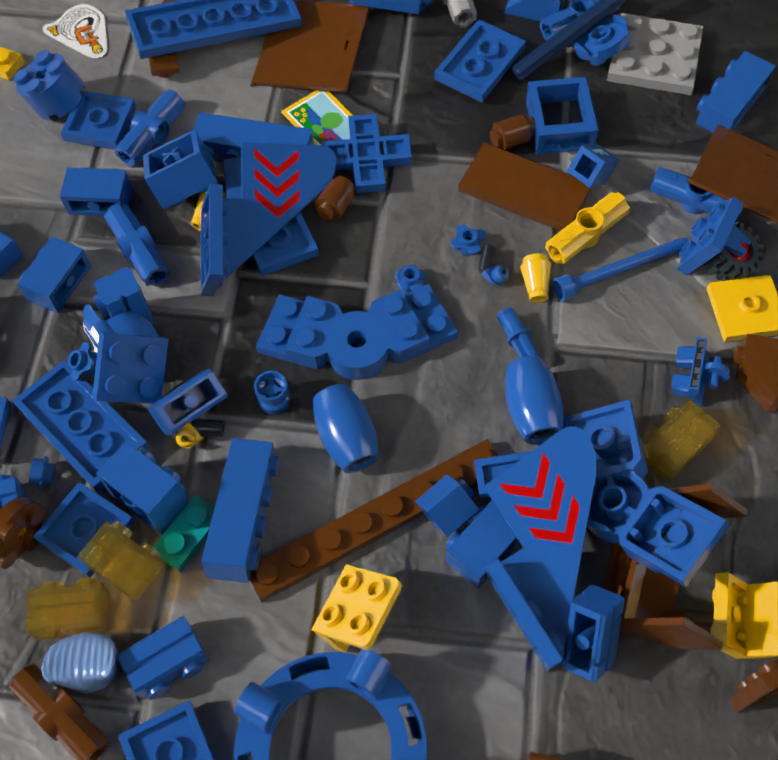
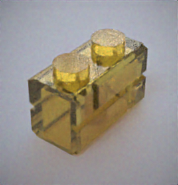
(679, 439)
(121, 560)
(68, 609)

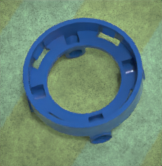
(363, 674)

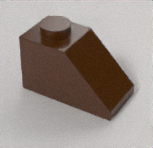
(758, 369)

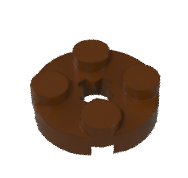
(18, 524)

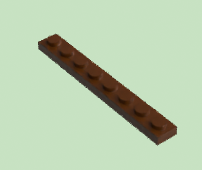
(359, 526)

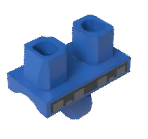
(702, 370)

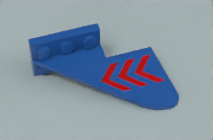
(274, 189)
(548, 509)

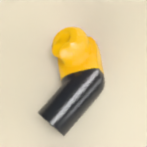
(198, 429)

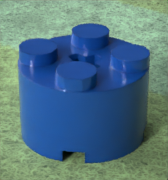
(49, 85)

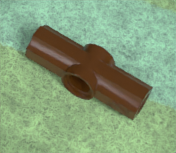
(59, 714)

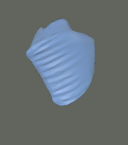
(81, 662)

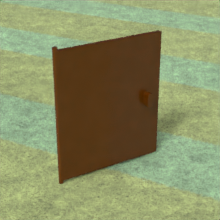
(317, 51)
(740, 169)

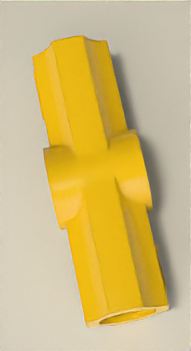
(587, 227)

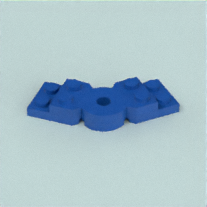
(320, 333)
(650, 524)

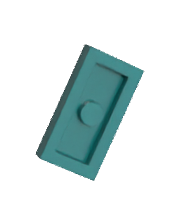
(185, 534)

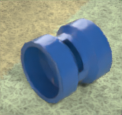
(267, 387)

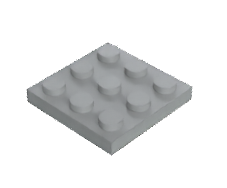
(659, 56)

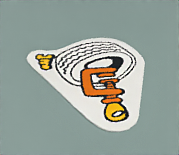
(81, 29)

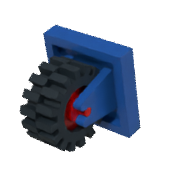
(722, 244)

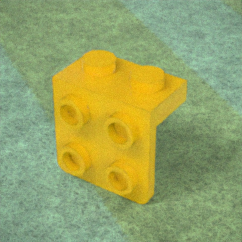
(356, 608)
(745, 617)

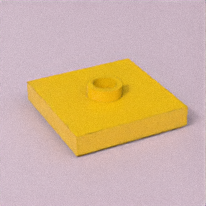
(745, 307)

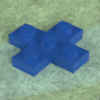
(369, 153)

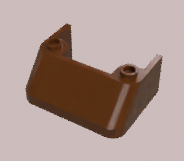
(652, 596)

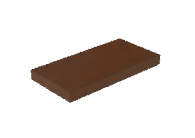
(524, 187)

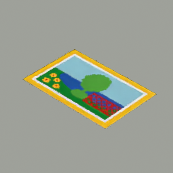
(321, 114)

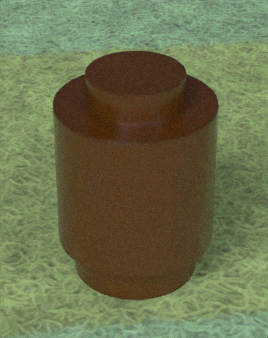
(512, 132)
(335, 198)

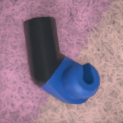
(488, 268)

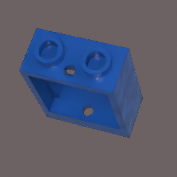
(550, 138)

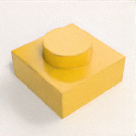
(9, 63)

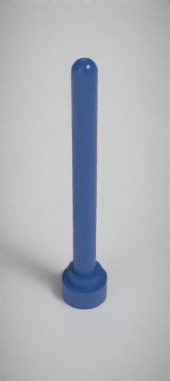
(567, 286)

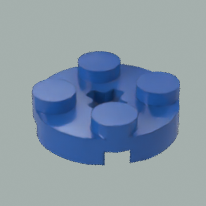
(613, 39)

